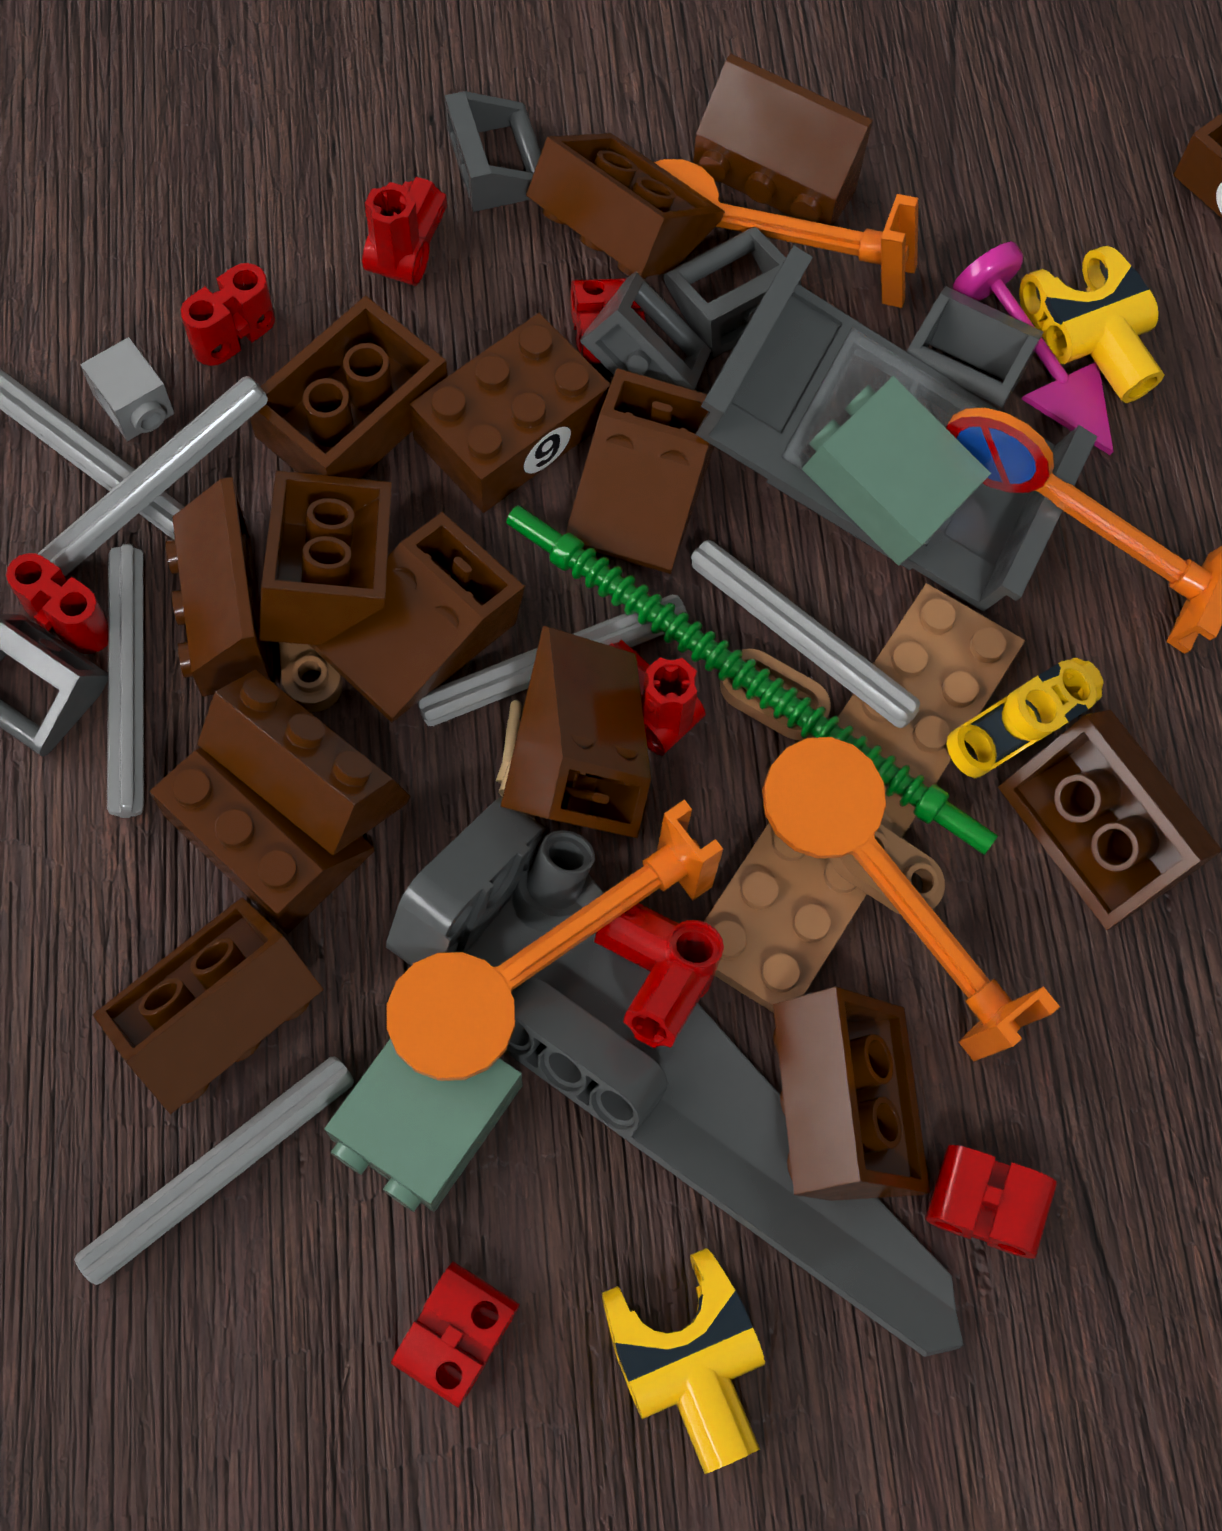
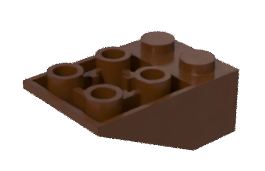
(642, 472)
(439, 612)
(581, 738)

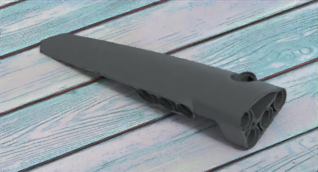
(684, 1106)

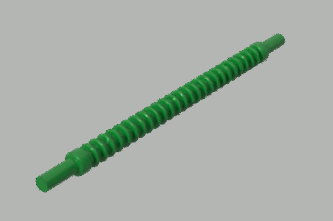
(568, 552)

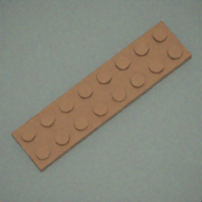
(791, 908)

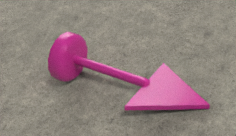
(1070, 398)

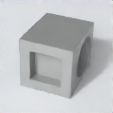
(128, 389)

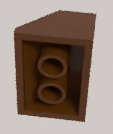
(781, 143)
(621, 202)
(323, 556)
(217, 590)
(297, 763)
(1108, 818)
(252, 840)
(207, 1004)
(849, 1097)

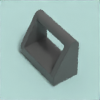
(486, 184)
(725, 318)
(979, 338)
(627, 342)
(60, 666)

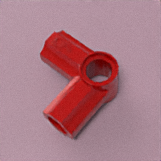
(401, 228)
(667, 700)
(673, 982)

